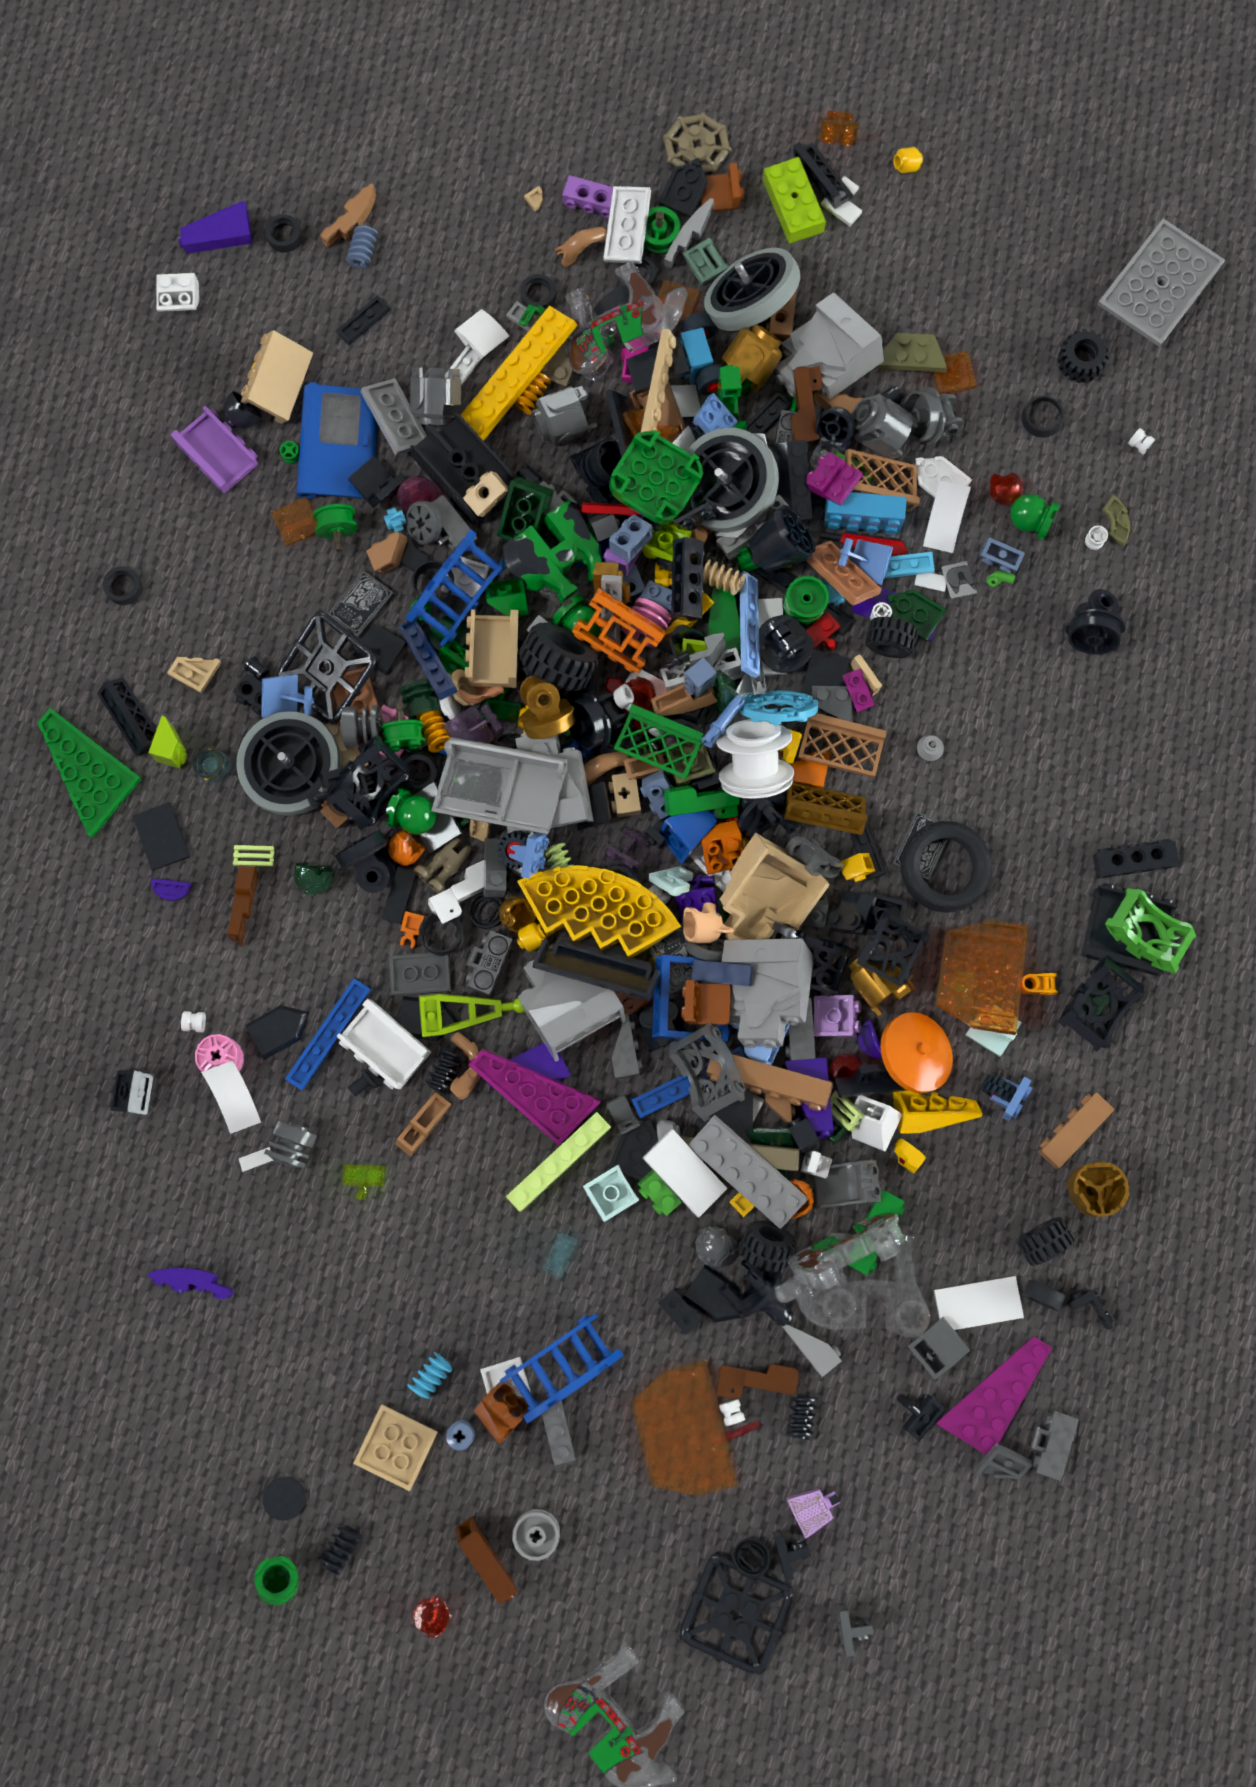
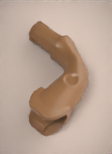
(578, 242)
(602, 764)
(463, 1086)

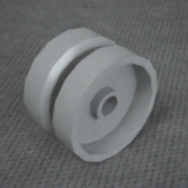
(536, 1547)

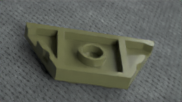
(913, 353)

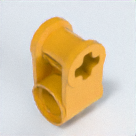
(1041, 984)

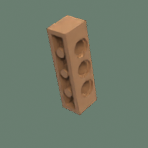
(783, 329)

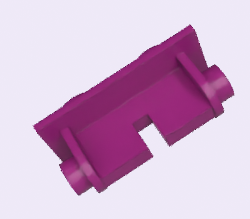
(858, 690)

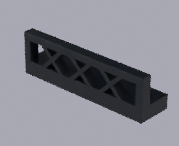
(819, 177)
(125, 716)

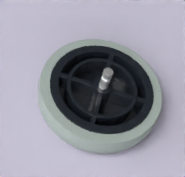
(752, 289)
(736, 479)
(283, 761)

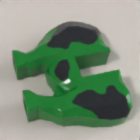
(539, 566)

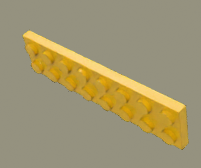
(518, 371)

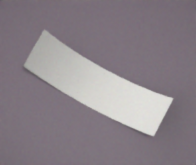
(943, 527)
(235, 1106)

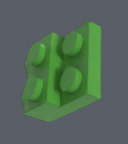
(659, 1192)

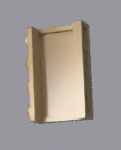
(276, 375)
(492, 650)

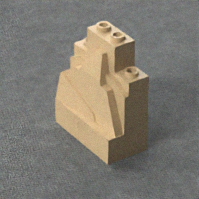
(768, 888)

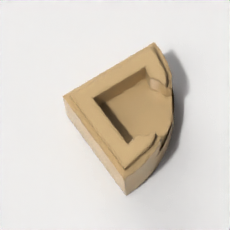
(534, 198)

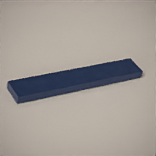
(427, 659)

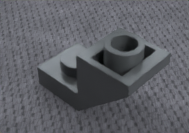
(715, 646)

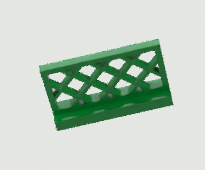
(667, 726)

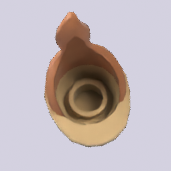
(471, 695)

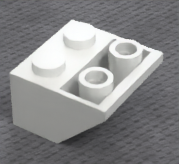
(177, 292)
(877, 1124)

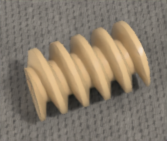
(722, 578)

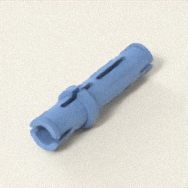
(718, 727)

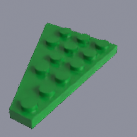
(90, 773)

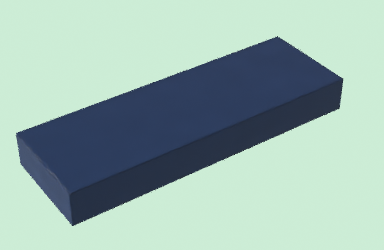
(722, 973)

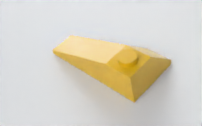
(931, 1112)

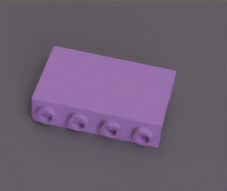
(216, 450)

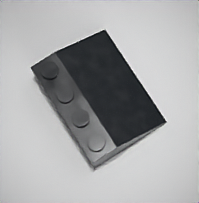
(793, 471)

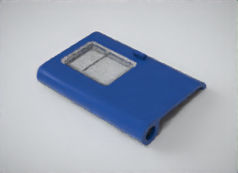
(333, 440)

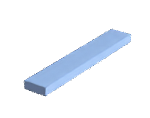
(749, 626)

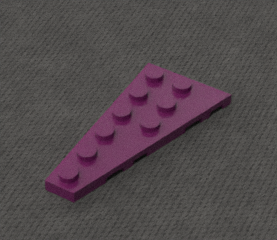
(544, 1101)
(991, 1405)

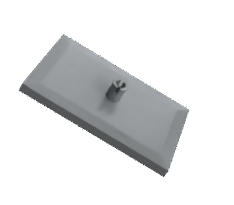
(1161, 282)

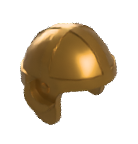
(516, 913)

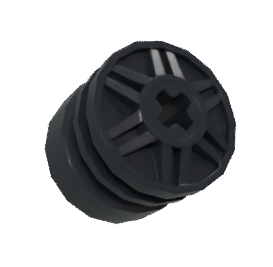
(599, 464)

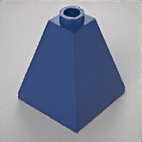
(685, 832)

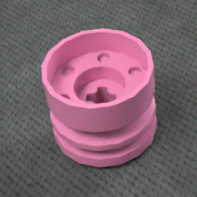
(652, 612)
(219, 1044)

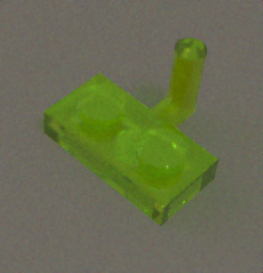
(363, 1176)

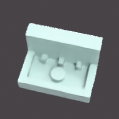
(992, 1041)

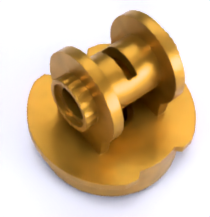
(546, 712)

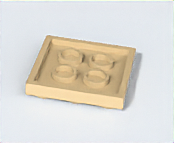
(395, 1447)

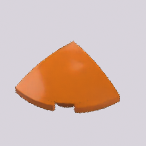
(809, 772)

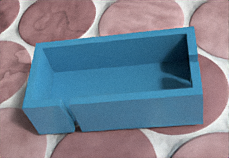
(867, 512)

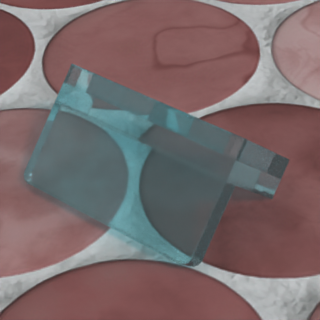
(560, 1255)

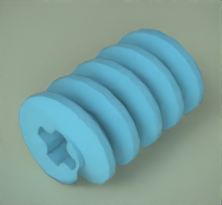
(430, 1376)

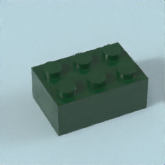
(524, 506)

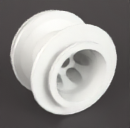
(755, 760)

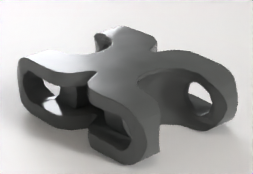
(814, 857)

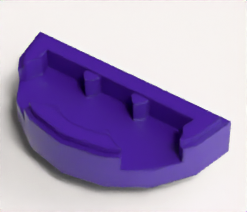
(170, 890)
(869, 1041)

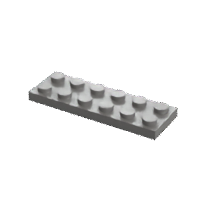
(747, 1172)

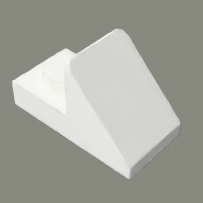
(816, 1164)

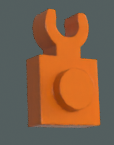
(411, 925)

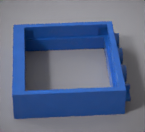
(661, 1001)

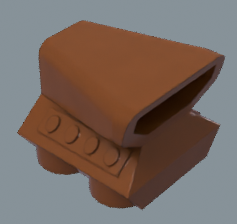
(501, 1411)

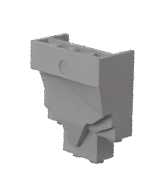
(836, 342)
(574, 798)
(777, 988)
(566, 1008)

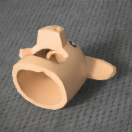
(703, 925)

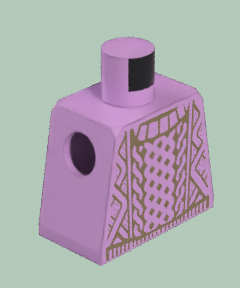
(812, 1509)

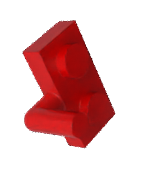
(822, 630)

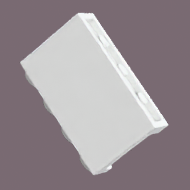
(384, 1045)

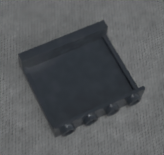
(1100, 942)

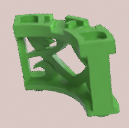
(1165, 925)

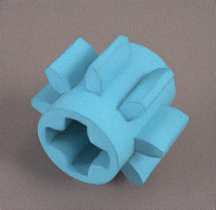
(395, 519)

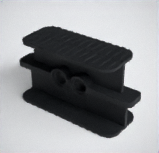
(458, 440)

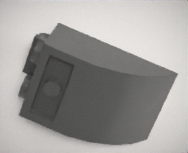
(848, 1185)

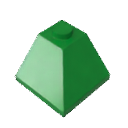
(507, 596)

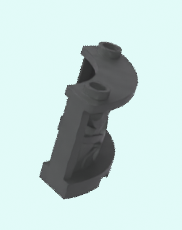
(729, 1073)

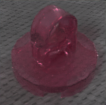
(415, 490)

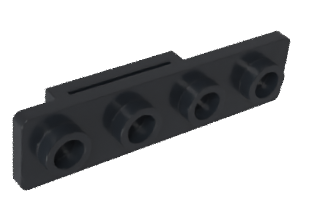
(867, 1080)

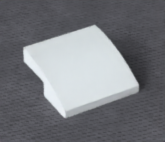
(481, 333)

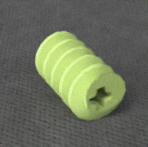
(556, 856)

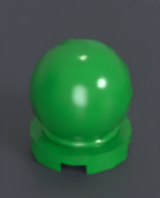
(1032, 514)
(569, 615)
(410, 812)
(276, 1580)

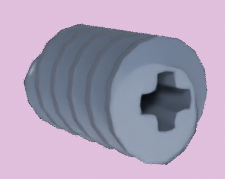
(361, 246)
(454, 1440)

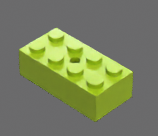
(793, 200)

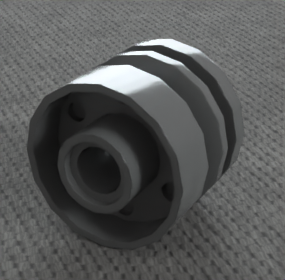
(357, 726)
(291, 1143)

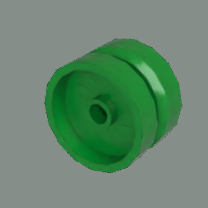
(815, 597)

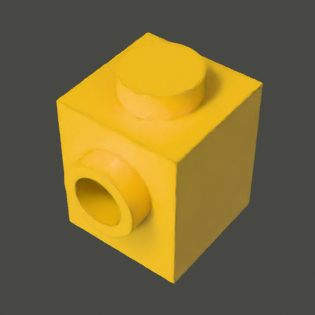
(858, 867)

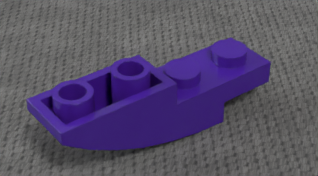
(183, 1278)

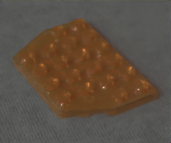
(983, 975)
(684, 1432)

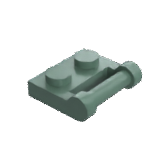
(701, 264)

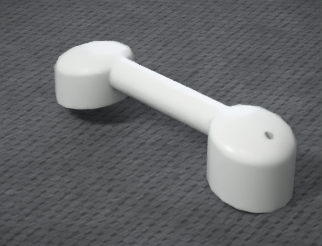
(624, 697)

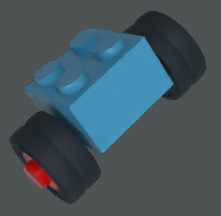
(694, 335)

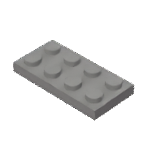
(393, 415)

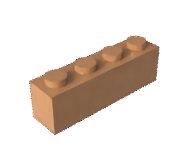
(1075, 1130)

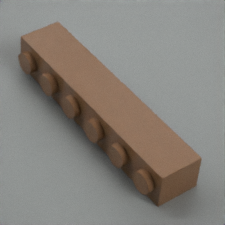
(778, 1083)

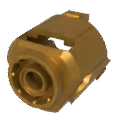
(755, 353)
(876, 988)
(1107, 1184)

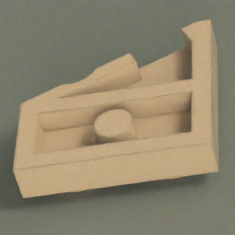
(194, 672)

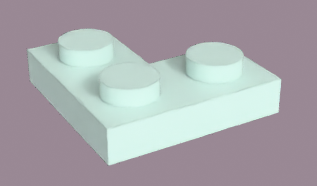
(672, 880)

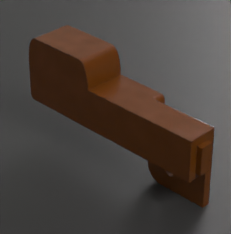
(804, 421)
(242, 906)
(776, 1379)

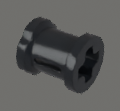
(256, 668)

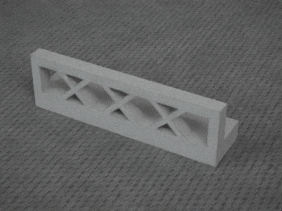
(732, 669)

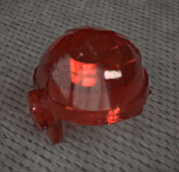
(1006, 488)
(643, 692)
(844, 1066)
(431, 1616)

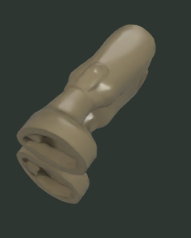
(449, 860)

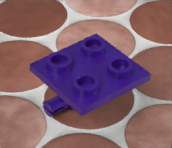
(698, 895)

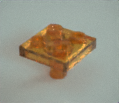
(958, 363)

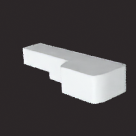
(449, 899)

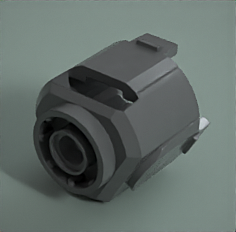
(435, 398)
(562, 416)
(882, 425)

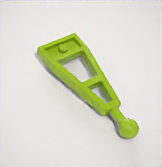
(431, 1012)

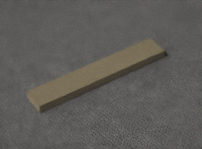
(778, 1157)

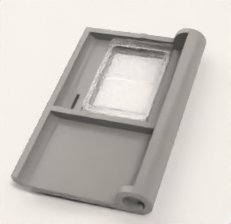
(500, 780)

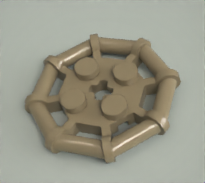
(697, 134)

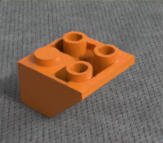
(722, 847)

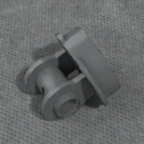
(932, 414)

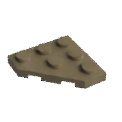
(558, 367)

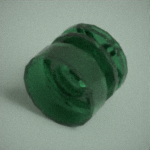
(419, 698)

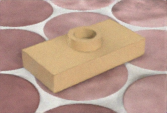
(871, 680)
(479, 829)

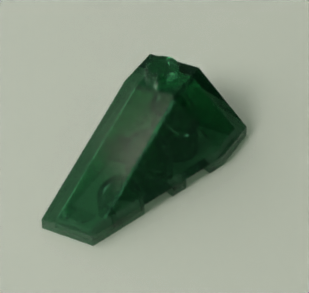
(724, 690)

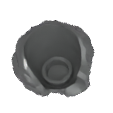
(715, 1247)

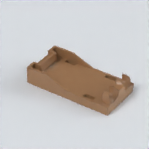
(669, 409)

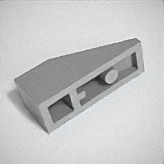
(816, 1351)

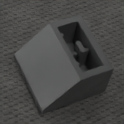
(939, 1348)

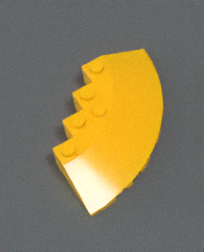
(598, 904)

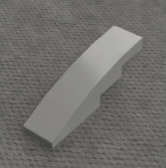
(692, 229)
(613, 586)

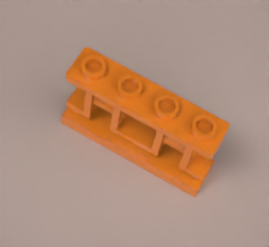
(627, 618)

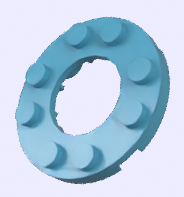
(802, 706)

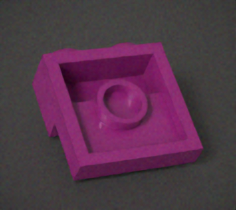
(833, 478)

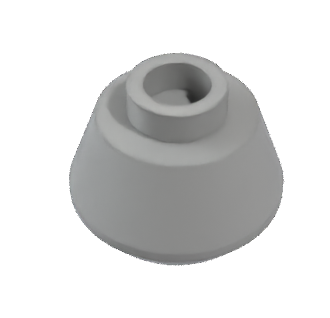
(927, 751)
(664, 1126)

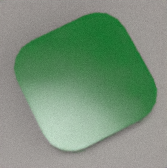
(655, 477)

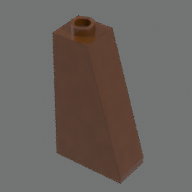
(485, 1560)

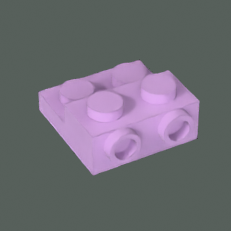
(836, 1016)

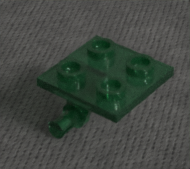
(772, 1137)

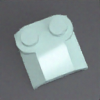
(610, 1193)

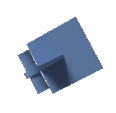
(869, 557)
(282, 695)

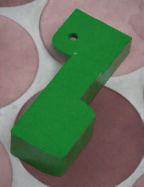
(685, 800)

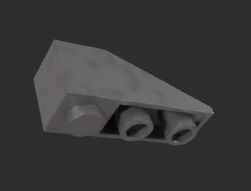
(624, 1056)

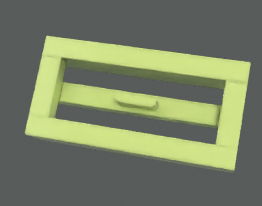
(236, 855)
(855, 1119)

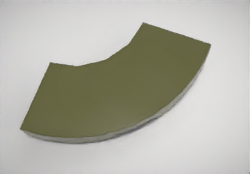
(1118, 519)

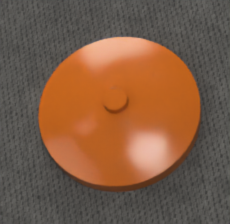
(916, 1052)

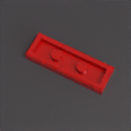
(607, 508)

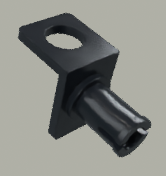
(363, 1082)

